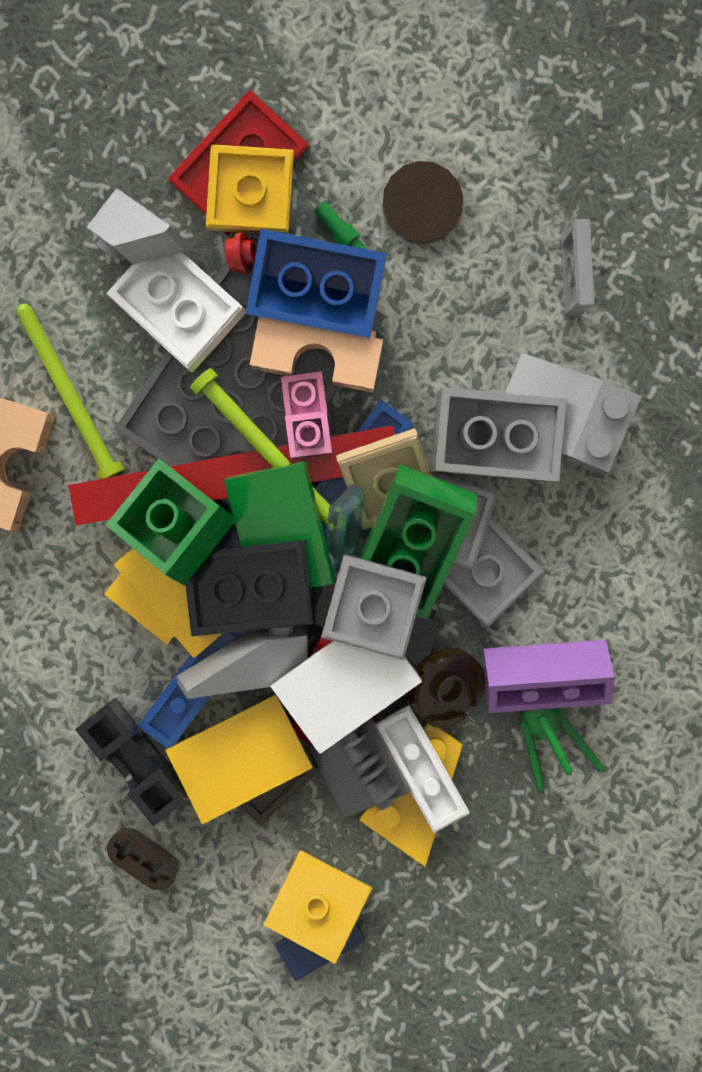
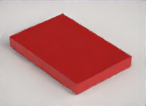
(245, 125)

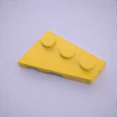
(403, 820)

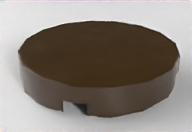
(422, 202)
(448, 687)

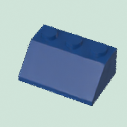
(316, 283)

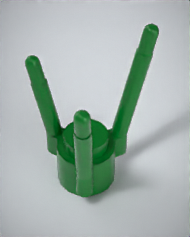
(545, 725)

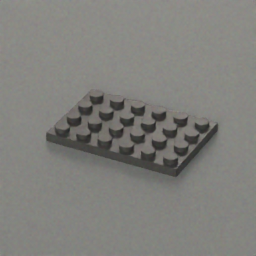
(188, 427)

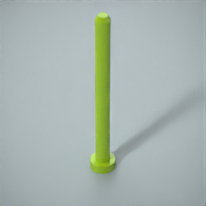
(206, 384)
(69, 395)

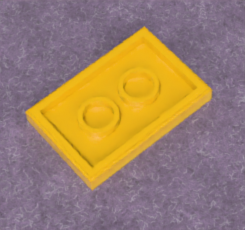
(165, 598)
(239, 758)

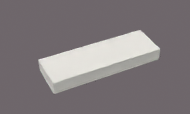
(422, 769)

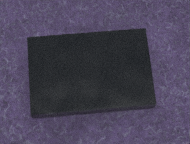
(251, 589)

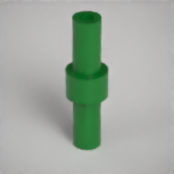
(343, 233)

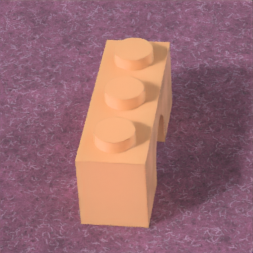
(281, 343)
(19, 430)

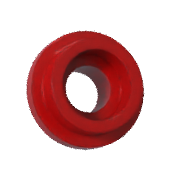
(240, 253)

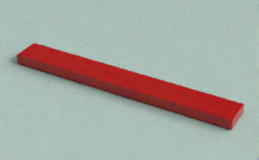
(103, 497)

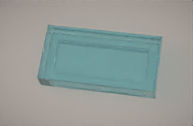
(345, 525)

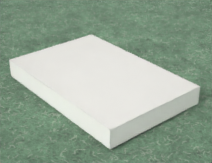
(178, 306)
(342, 690)

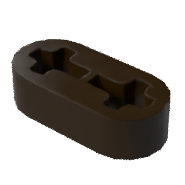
(137, 867)

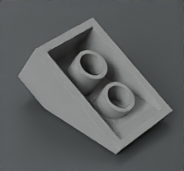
(595, 409)
(498, 435)

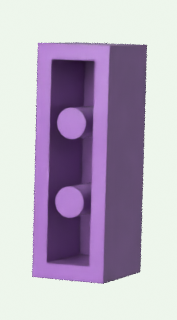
(548, 676)

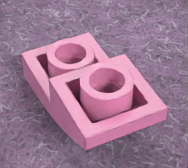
(306, 414)

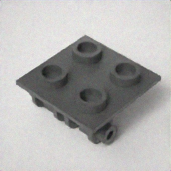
(361, 771)

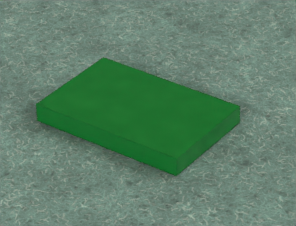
(278, 508)

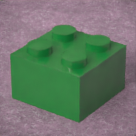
(170, 522)

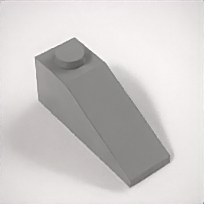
(246, 663)

